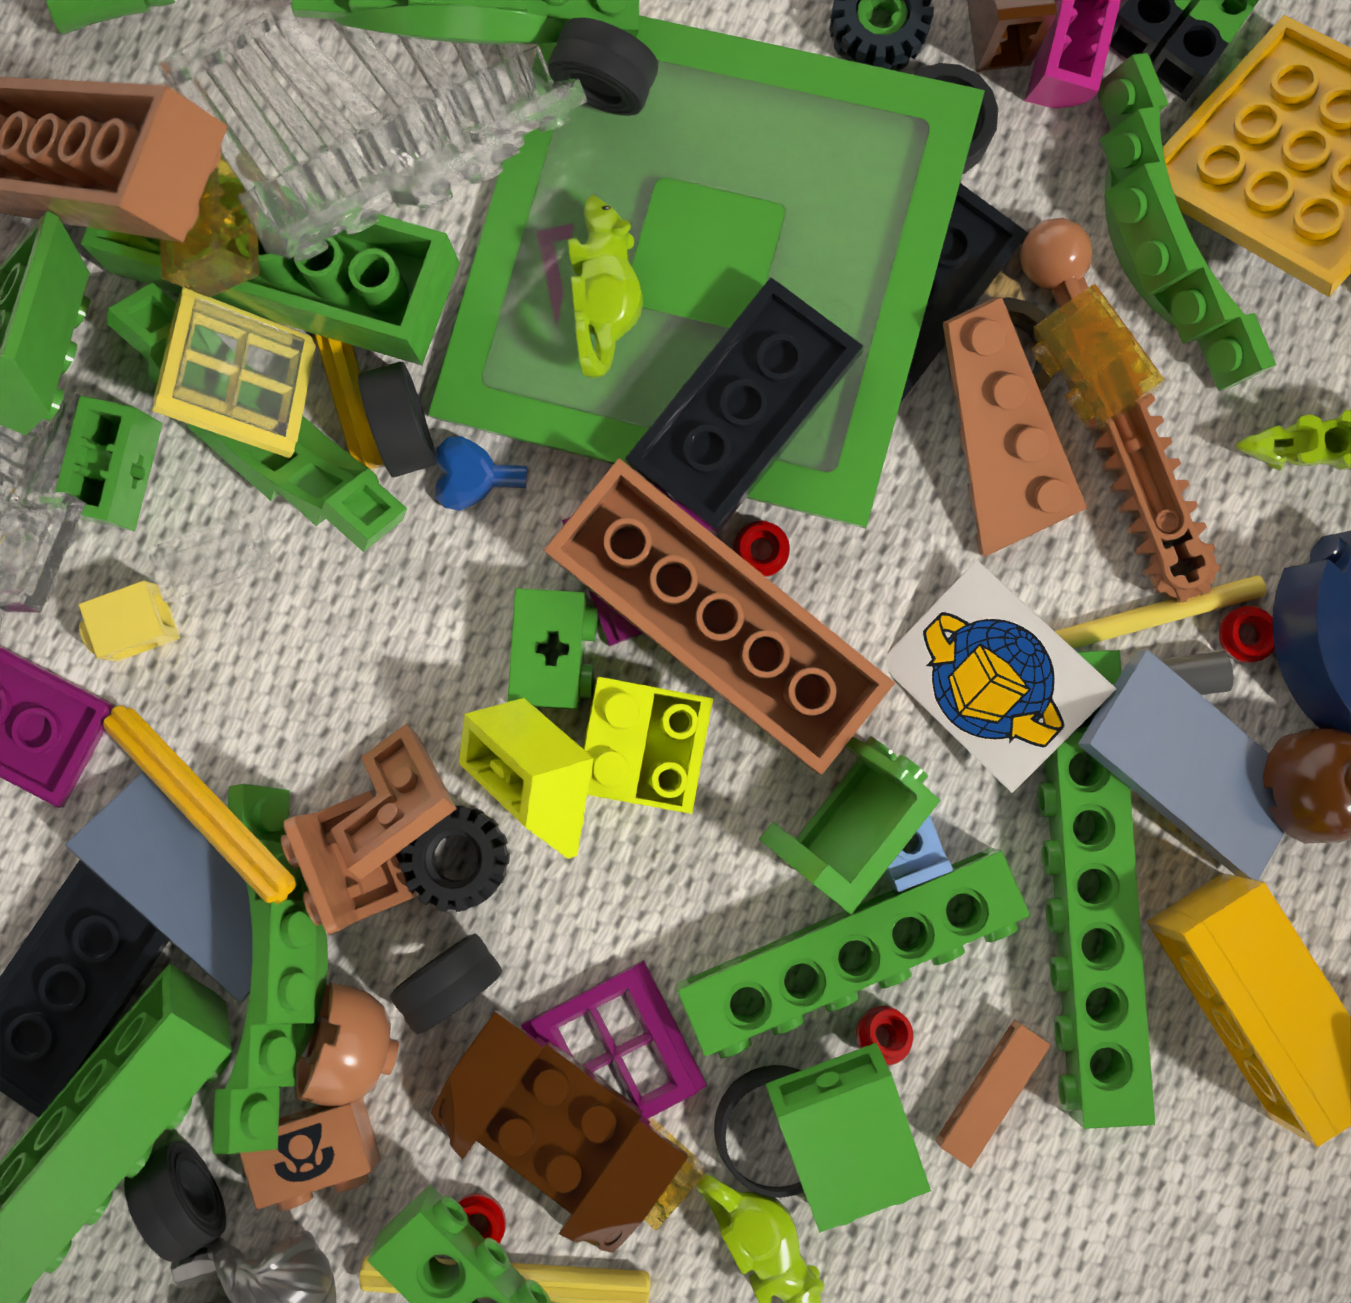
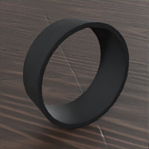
(736, 1091)

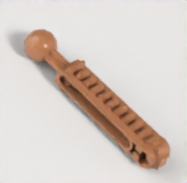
(1056, 259)

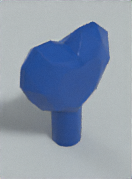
(471, 474)

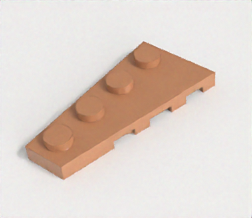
(1008, 438)

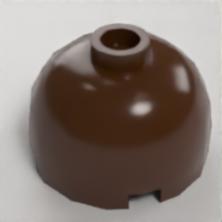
(1312, 785)

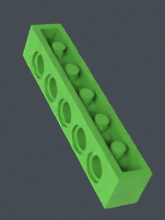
(994, 914)
(440, 1226)

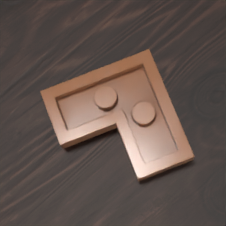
(406, 806)

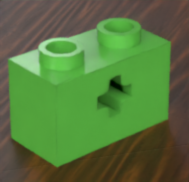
(109, 461)
(535, 620)

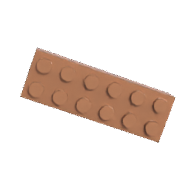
(105, 154)
(719, 617)

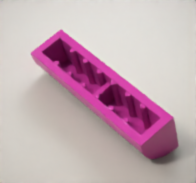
(1073, 53)

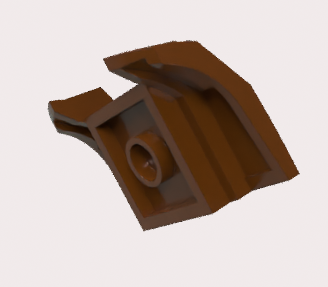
(558, 1131)

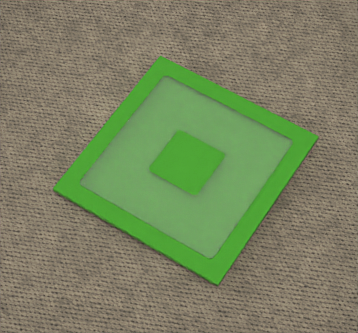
(729, 177)

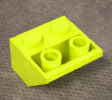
(646, 744)
(529, 770)

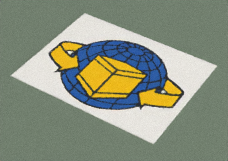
(996, 676)

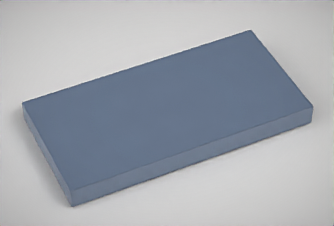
(1187, 763)
(173, 880)

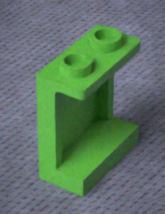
(859, 824)
(848, 1137)

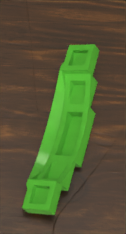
(471, 20)
(1154, 238)
(319, 475)
(284, 990)

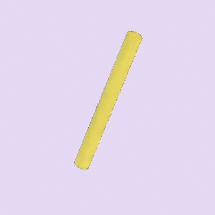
(1162, 612)

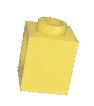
(127, 622)

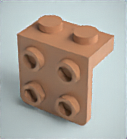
(335, 894)

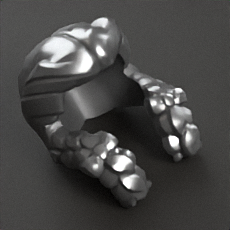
(286, 1273)

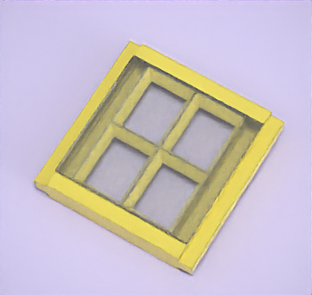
(234, 373)

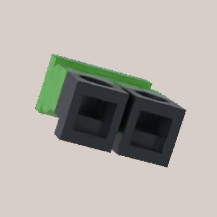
(1194, 46)

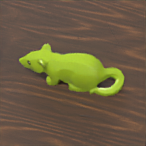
(605, 286)
(1303, 443)
(763, 1240)

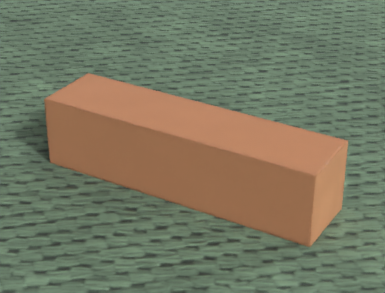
(992, 1093)

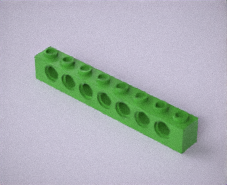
(1124, 1090)

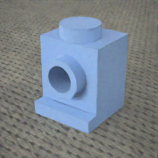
(922, 864)

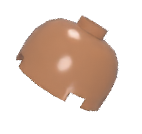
(346, 1049)

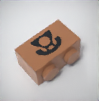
(313, 1152)

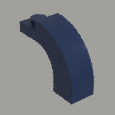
(1315, 632)

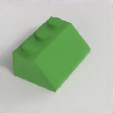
(38, 311)

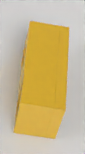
(1264, 1001)

